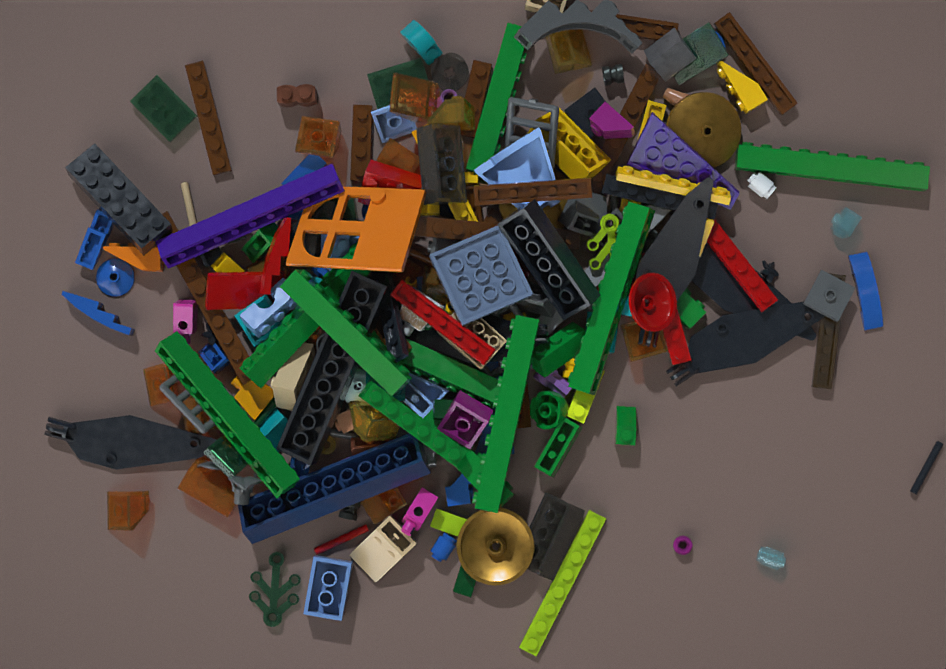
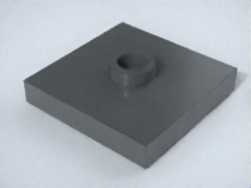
(829, 295)

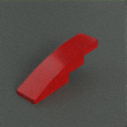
(278, 248)

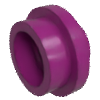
(687, 549)

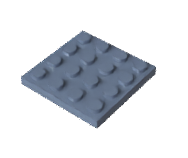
(480, 275)

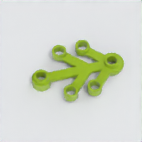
(610, 231)

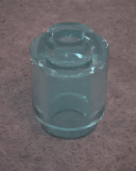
(771, 557)

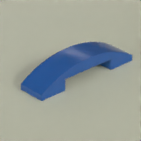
(867, 290)

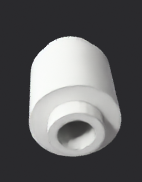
(761, 185)

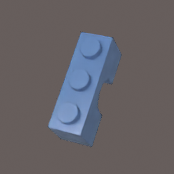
(262, 319)

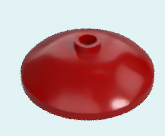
(652, 302)

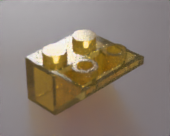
(568, 50)

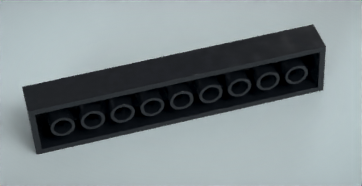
(331, 374)

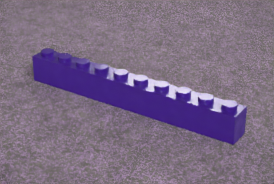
(250, 216)

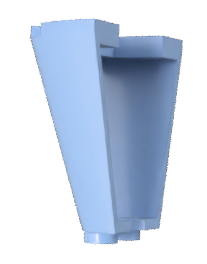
(520, 162)

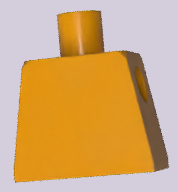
(252, 397)

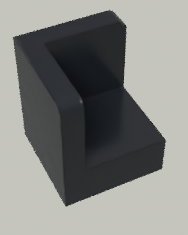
(210, 257)

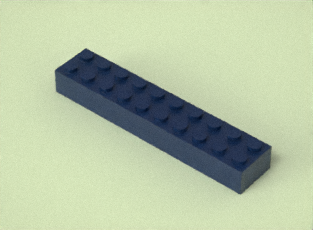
(335, 488)

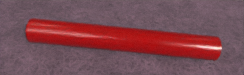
(341, 539)

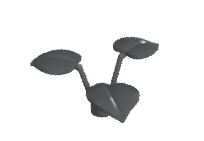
(244, 484)

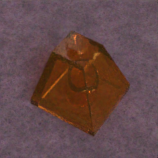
(126, 509)

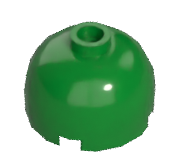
(548, 409)

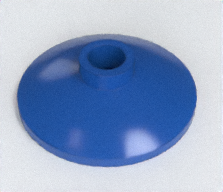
(124, 279)

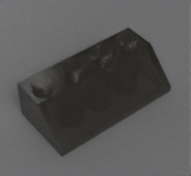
(441, 164)
(552, 534)

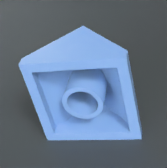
(391, 125)

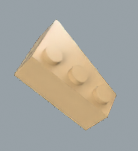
(291, 376)

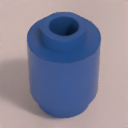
(443, 547)

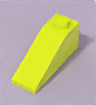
(581, 405)

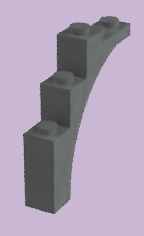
(577, 16)

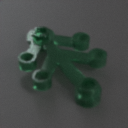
(274, 592)

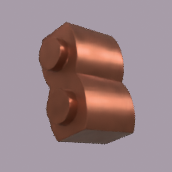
(302, 95)

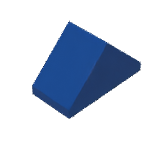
(214, 357)

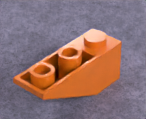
(130, 254)

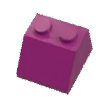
(610, 124)
(465, 419)

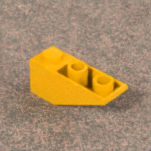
(746, 91)

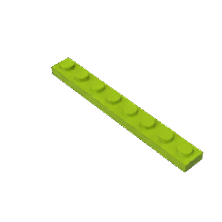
(562, 583)

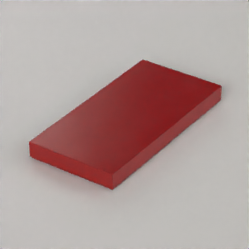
(235, 289)

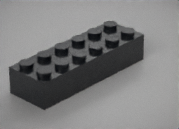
(119, 199)
(549, 259)

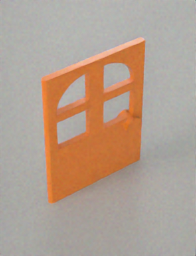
(383, 235)

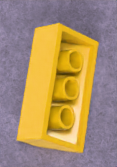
(574, 149)

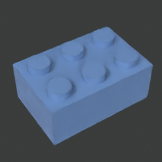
(328, 587)

